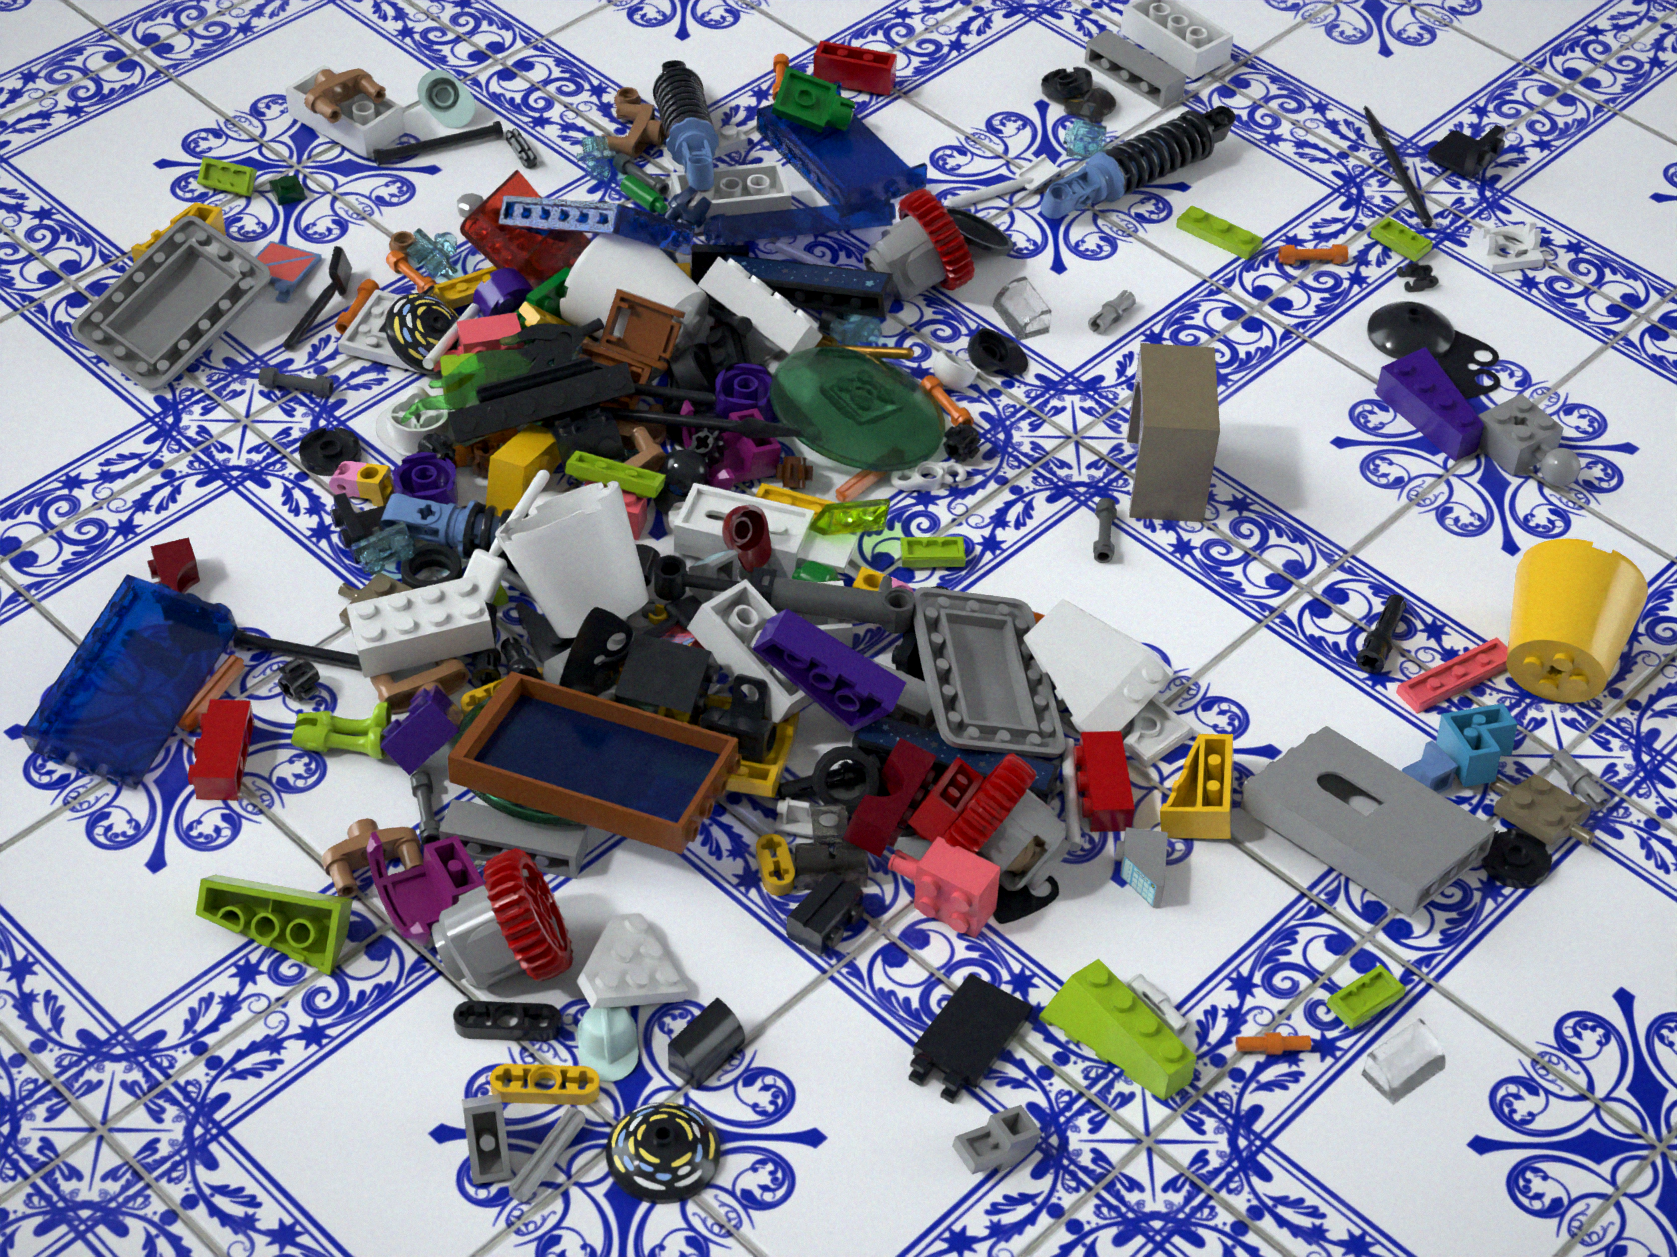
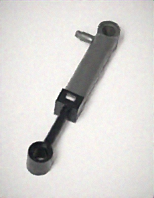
(886, 607)

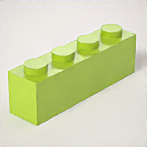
(291, 920)
(1121, 1030)

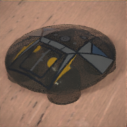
(1092, 104)

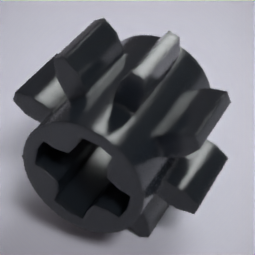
(961, 442)
(437, 444)
(709, 446)
(298, 679)

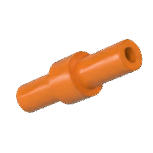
(1273, 1043)

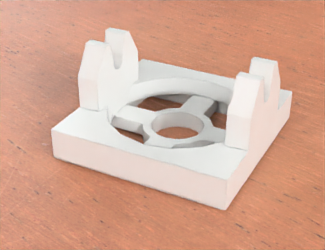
(1496, 261)

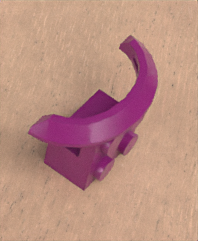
(746, 457)
(421, 893)

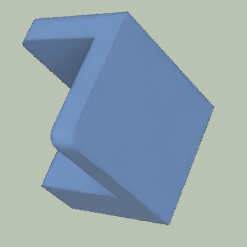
(1433, 769)

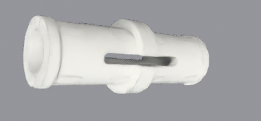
(1173, 1018)

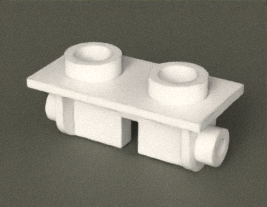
(796, 818)

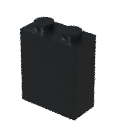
(667, 678)

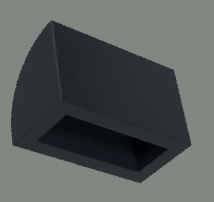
(705, 1044)

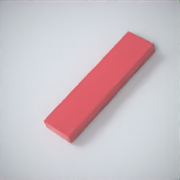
(1454, 676)

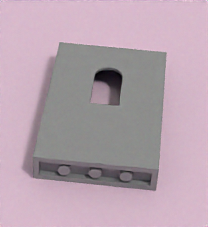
(1398, 851)

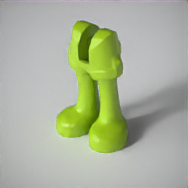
(323, 731)

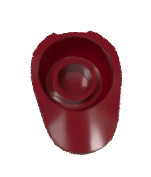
(748, 534)

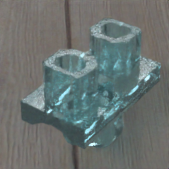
(595, 153)
(437, 250)
(856, 329)
(384, 548)

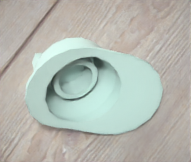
(446, 98)
(608, 1042)

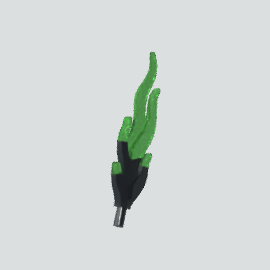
(550, 343)

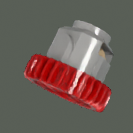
(921, 248)
(1011, 827)
(505, 926)

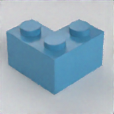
(1477, 741)

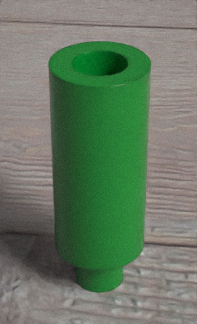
(643, 194)

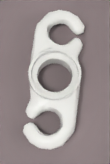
(939, 469)

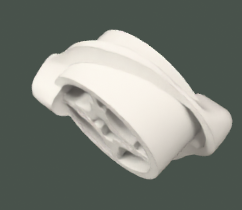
(405, 437)

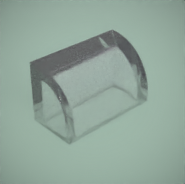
(1023, 309)
(1404, 1061)

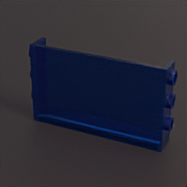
(841, 164)
(548, 214)
(799, 222)
(130, 681)

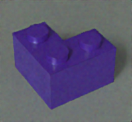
(429, 726)

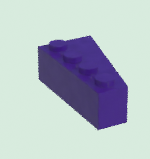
(1431, 403)
(828, 670)

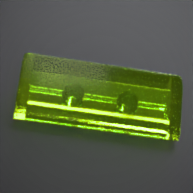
(851, 517)

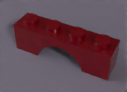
(174, 565)
(878, 818)

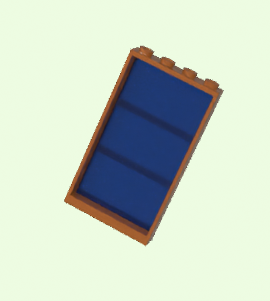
(595, 762)

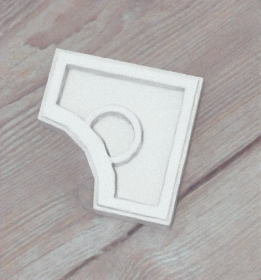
(1155, 733)

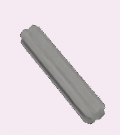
(546, 1154)

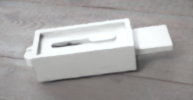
(700, 520)

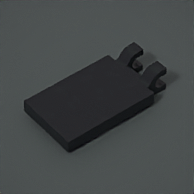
(968, 1036)

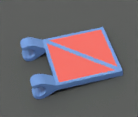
(287, 266)

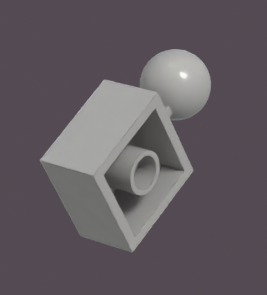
(1523, 435)

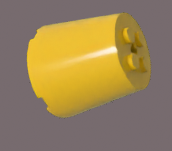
(1571, 618)

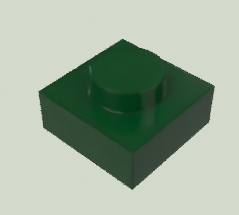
(287, 189)

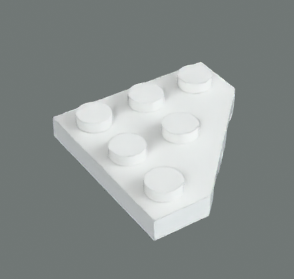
(629, 967)

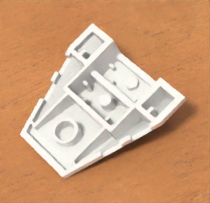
(1095, 667)

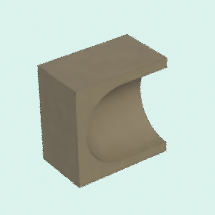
(1175, 431)

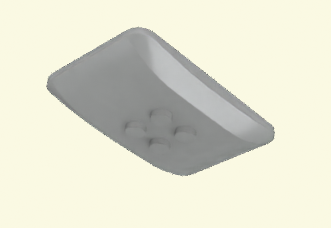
(172, 303)
(983, 675)

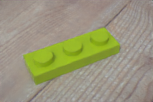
(1219, 232)
(630, 478)

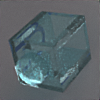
(1084, 139)

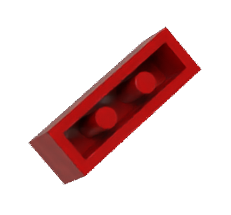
(855, 67)
(222, 750)
(1104, 781)
(945, 800)

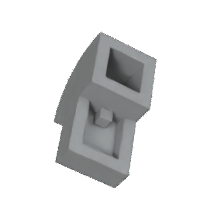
(1000, 1143)

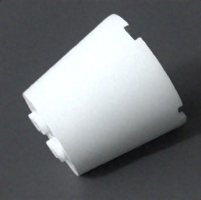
(640, 268)
(577, 556)

